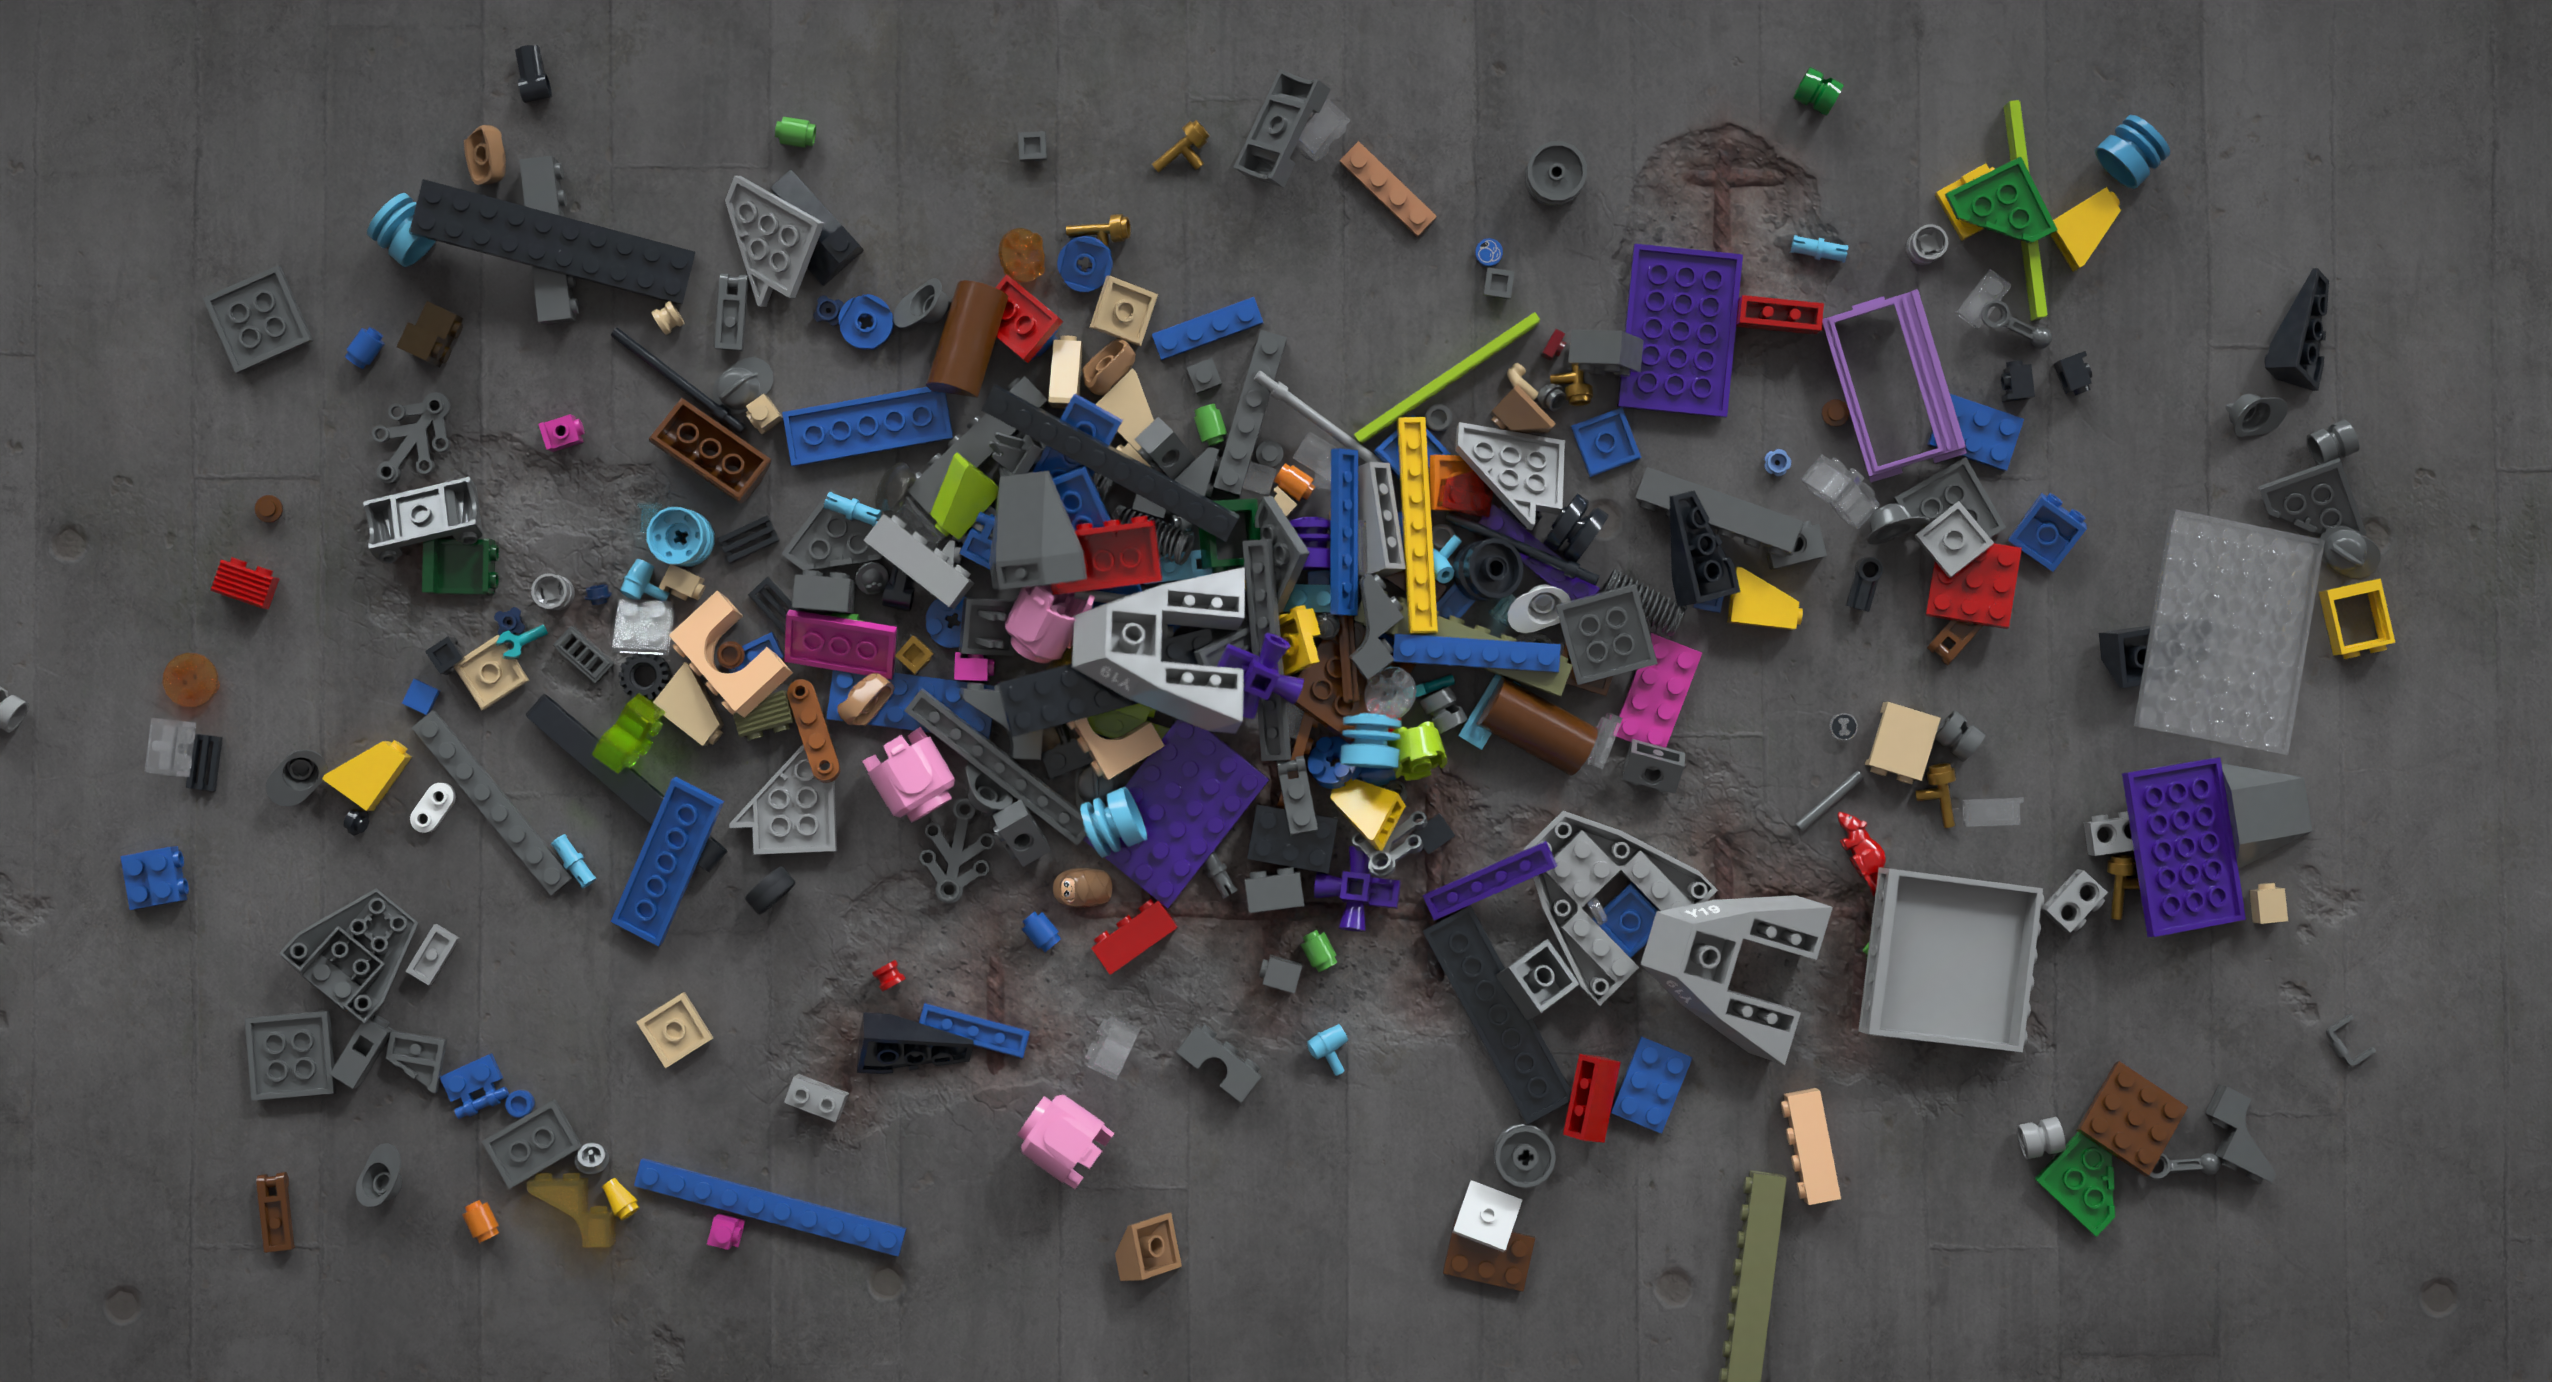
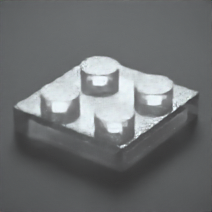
(643, 627)

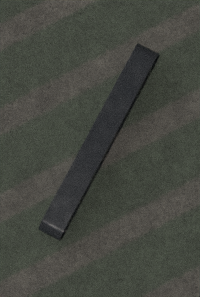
(627, 784)

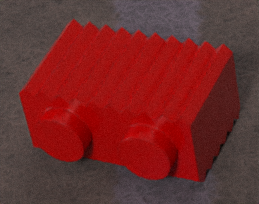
(245, 584)

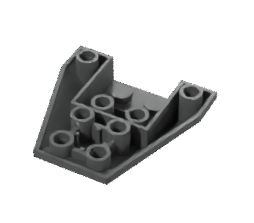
(1033, 535)
(354, 953)

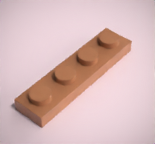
(1388, 189)

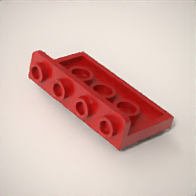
(1116, 556)

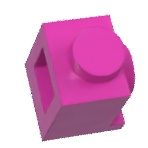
(553, 441)
(973, 667)
(726, 1231)

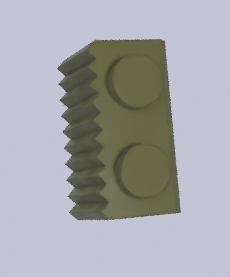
(771, 713)

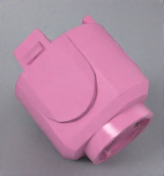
(1044, 622)
(913, 777)
(1060, 1136)

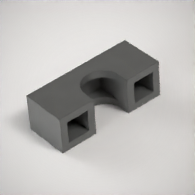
(1240, 1074)

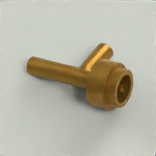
(1195, 134)
(1118, 228)
(1578, 393)
(1940, 775)
(2121, 866)

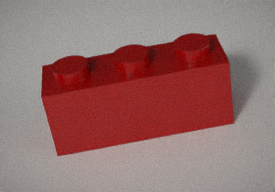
(1780, 314)
(1133, 935)
(1591, 1098)

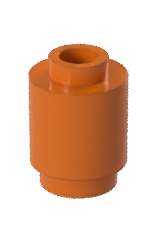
(1294, 482)
(480, 1221)

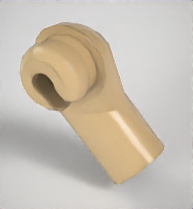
(1515, 376)

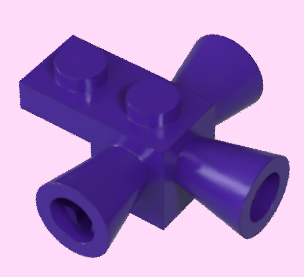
(1262, 673)
(1357, 889)

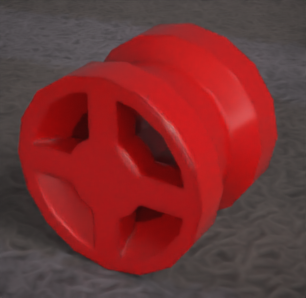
(888, 975)

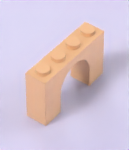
(697, 641)
(1119, 753)

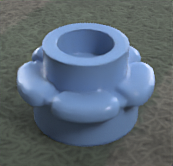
(1771, 467)

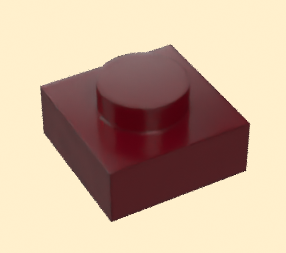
(1554, 345)

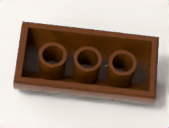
(967, 339)
(711, 451)
(1538, 727)

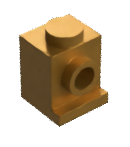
(914, 654)

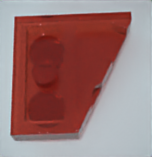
(1465, 494)

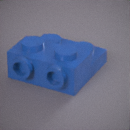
(2048, 531)
(154, 877)

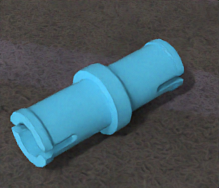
(1819, 248)
(852, 509)
(573, 861)

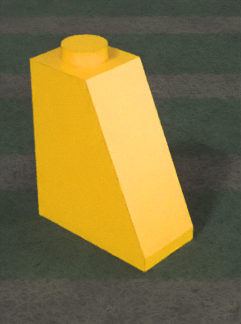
(2085, 226)
(1762, 604)
(370, 774)
(1369, 809)

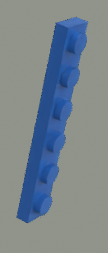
(1344, 532)
(1476, 653)

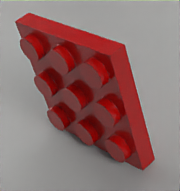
(1978, 592)

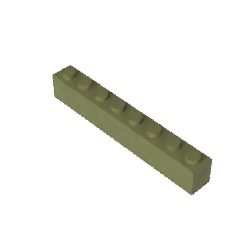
(1454, 627)
(1754, 1277)

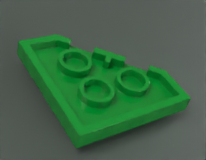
(2004, 203)
(2082, 1182)

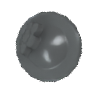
(872, 578)
(591, 1158)

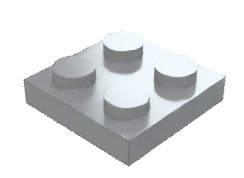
(1954, 539)

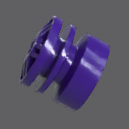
(1315, 537)

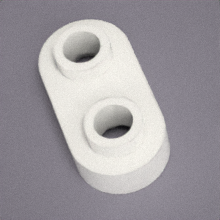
(432, 808)

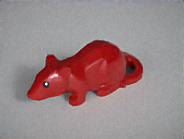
(1866, 852)

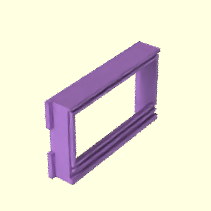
(1928, 374)

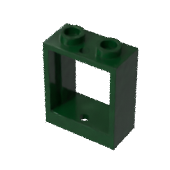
(1208, 540)

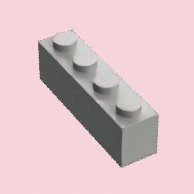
(1379, 510)
(919, 561)

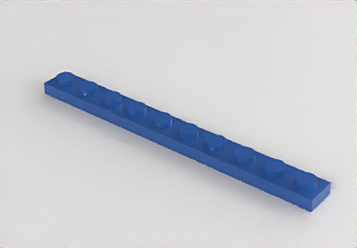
(770, 1207)

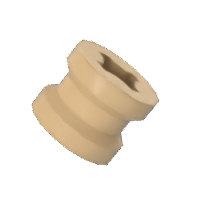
(668, 317)

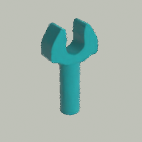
(519, 641)
(1434, 685)

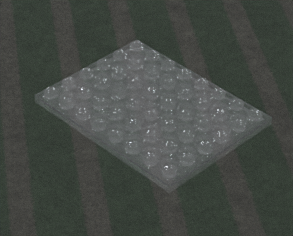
(2229, 632)

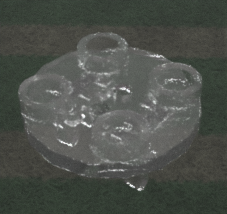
(1389, 681)

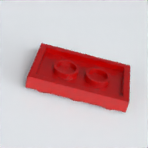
(1025, 321)

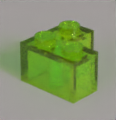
(630, 734)

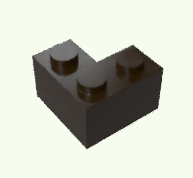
(432, 334)

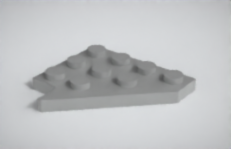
(772, 239)
(1517, 467)
(792, 811)

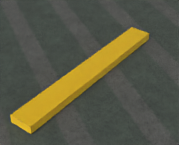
(1417, 525)

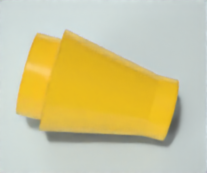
(620, 1199)

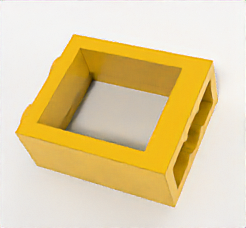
(2379, 612)

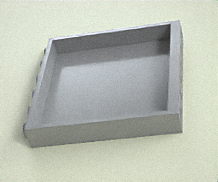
(1951, 960)

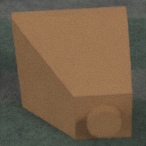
(1520, 414)
(1148, 1249)

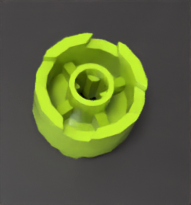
(1418, 751)

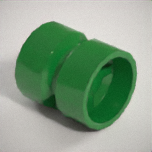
(1818, 91)

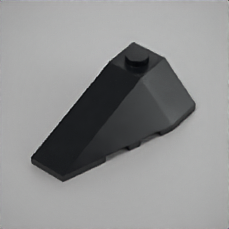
(835, 244)
(2296, 345)
(1697, 560)
(2124, 654)
(897, 1042)

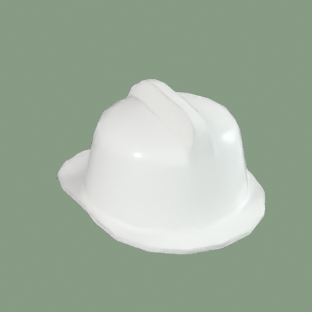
(1536, 609)

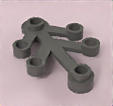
(415, 434)
(955, 856)
(1387, 856)

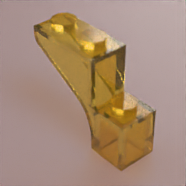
(571, 1197)

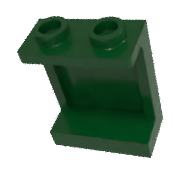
(459, 567)

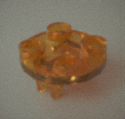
(1030, 258)
(196, 691)

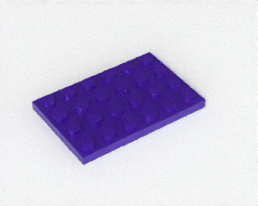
(1688, 318)
(1188, 803)
(2183, 846)

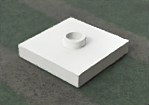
(1487, 1216)

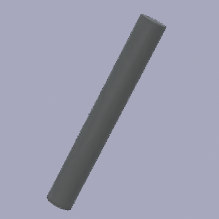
(1829, 801)

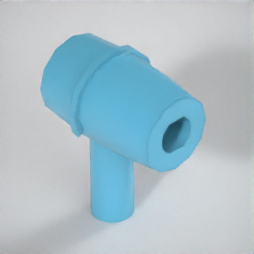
(1442, 568)
(637, 582)
(1325, 1045)

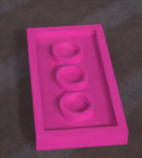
(840, 644)
(1658, 693)

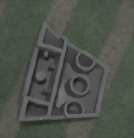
(2264, 810)

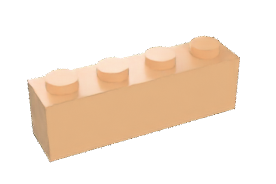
(1811, 1145)

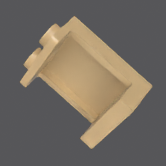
(1903, 742)

